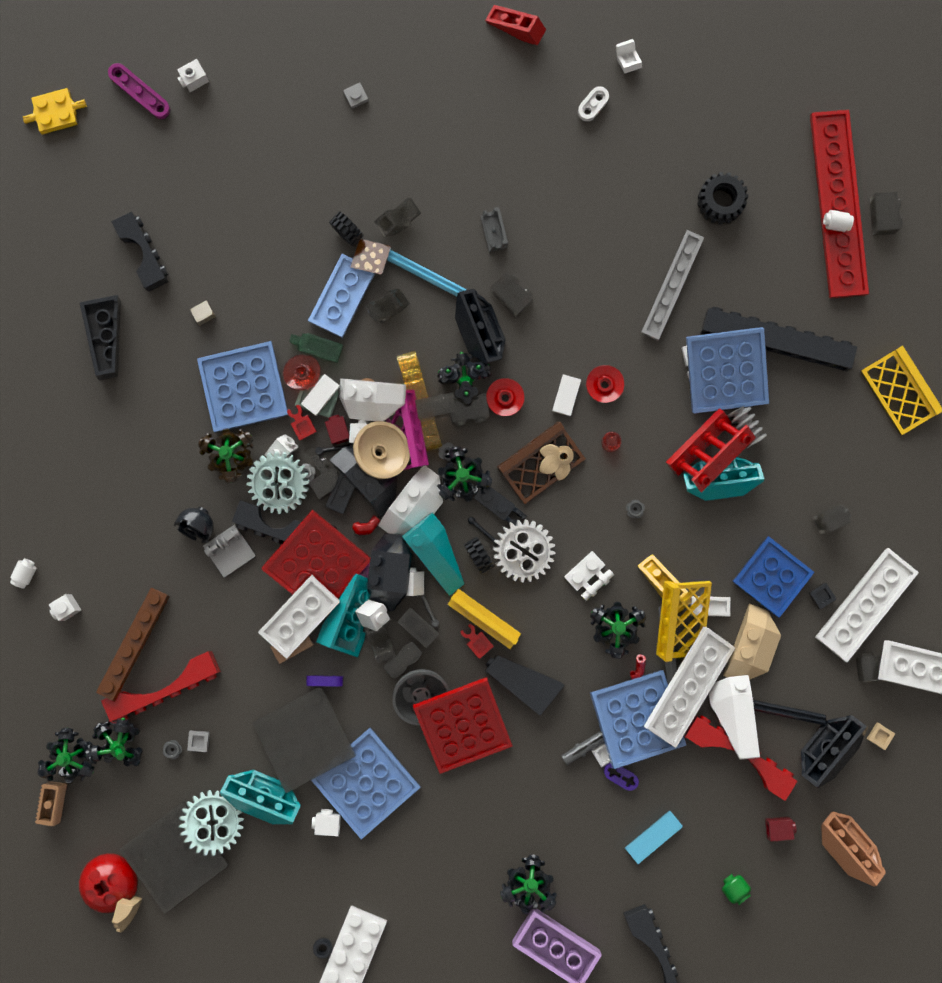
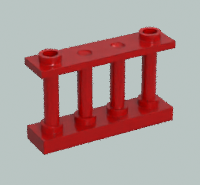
(700, 440)

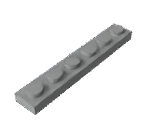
(672, 285)

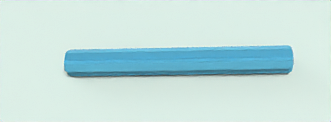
(424, 273)

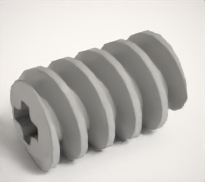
(743, 418)

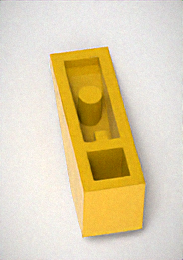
(657, 574)

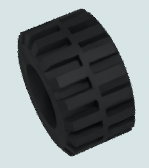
(733, 188)

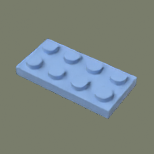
(341, 297)

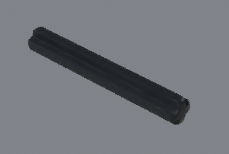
(789, 712)

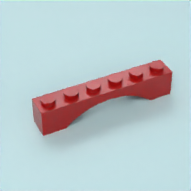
(198, 669)
(773, 779)

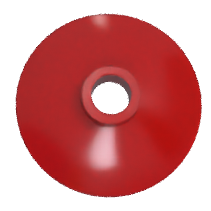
(606, 374)
(505, 387)

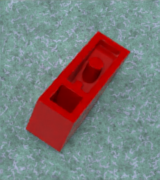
(517, 24)

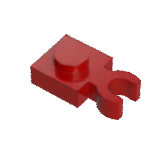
(303, 425)
(479, 643)

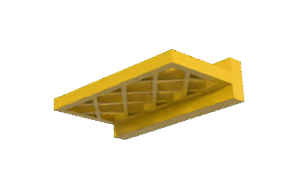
(917, 382)
(669, 614)
(484, 619)

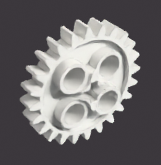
(533, 536)

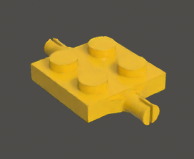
(54, 111)

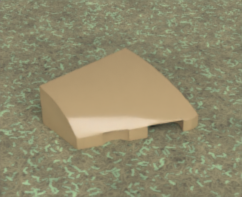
(125, 912)

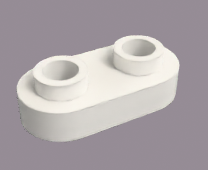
(592, 104)

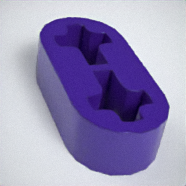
(319, 680)
(618, 780)

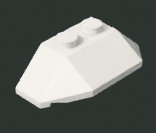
(371, 399)
(414, 503)

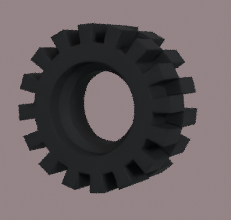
(346, 228)
(479, 555)

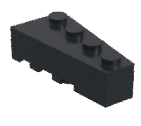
(102, 330)

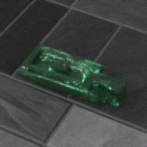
(317, 346)

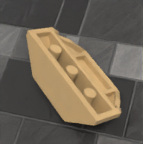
(754, 644)

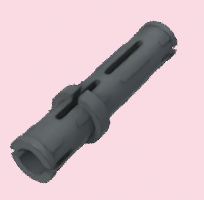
(568, 756)

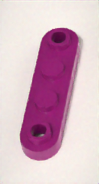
(139, 90)

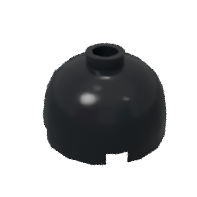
(195, 523)

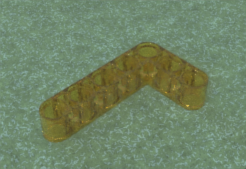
(413, 380)

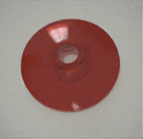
(298, 365)

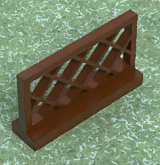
(528, 451)

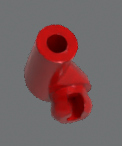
(366, 528)
(640, 667)

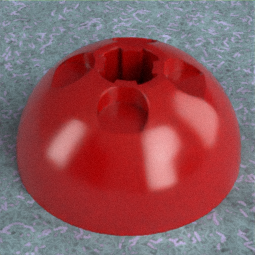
(114, 877)

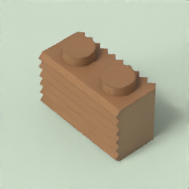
(51, 803)

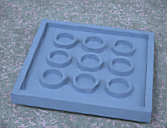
(727, 370)
(242, 386)
(622, 717)
(367, 785)

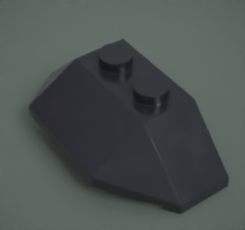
(479, 326)
(375, 491)
(389, 571)
(831, 749)

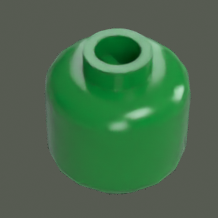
(736, 889)

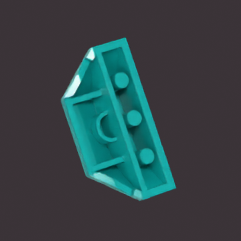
(733, 481)
(261, 797)

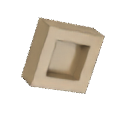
(880, 736)

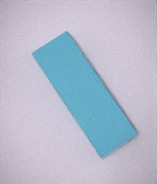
(653, 837)

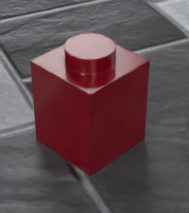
(337, 430)
(780, 828)

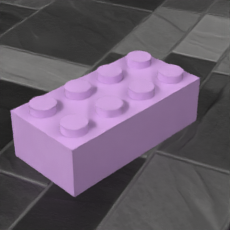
(556, 947)

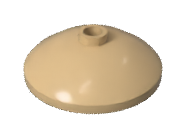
(389, 442)

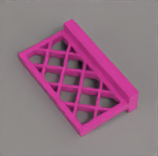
(412, 430)

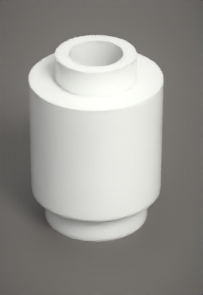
(838, 221)
(23, 573)

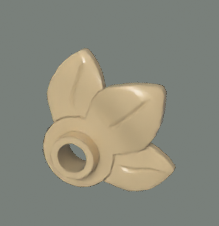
(553, 461)

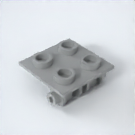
(229, 551)

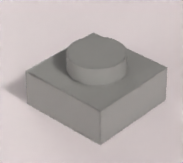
(355, 95)
(198, 741)

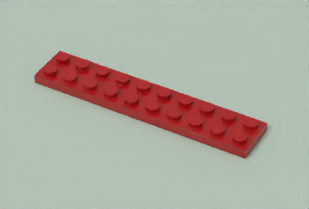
(839, 192)

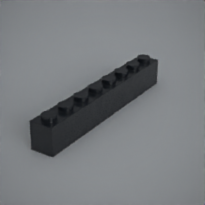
(785, 340)

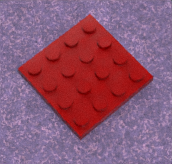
(317, 551)
(462, 725)

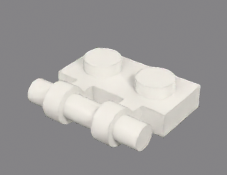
(585, 571)

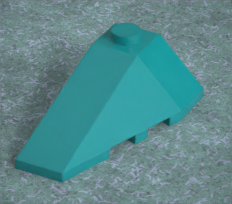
(433, 548)
(342, 626)

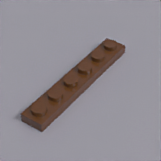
(132, 644)

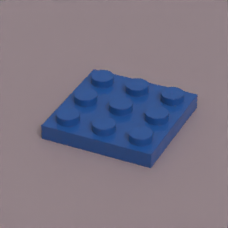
(773, 577)

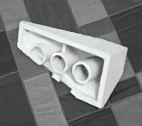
(734, 707)

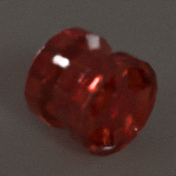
(613, 442)

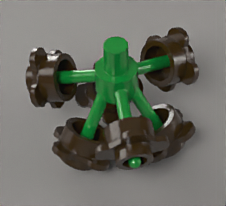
(227, 441)

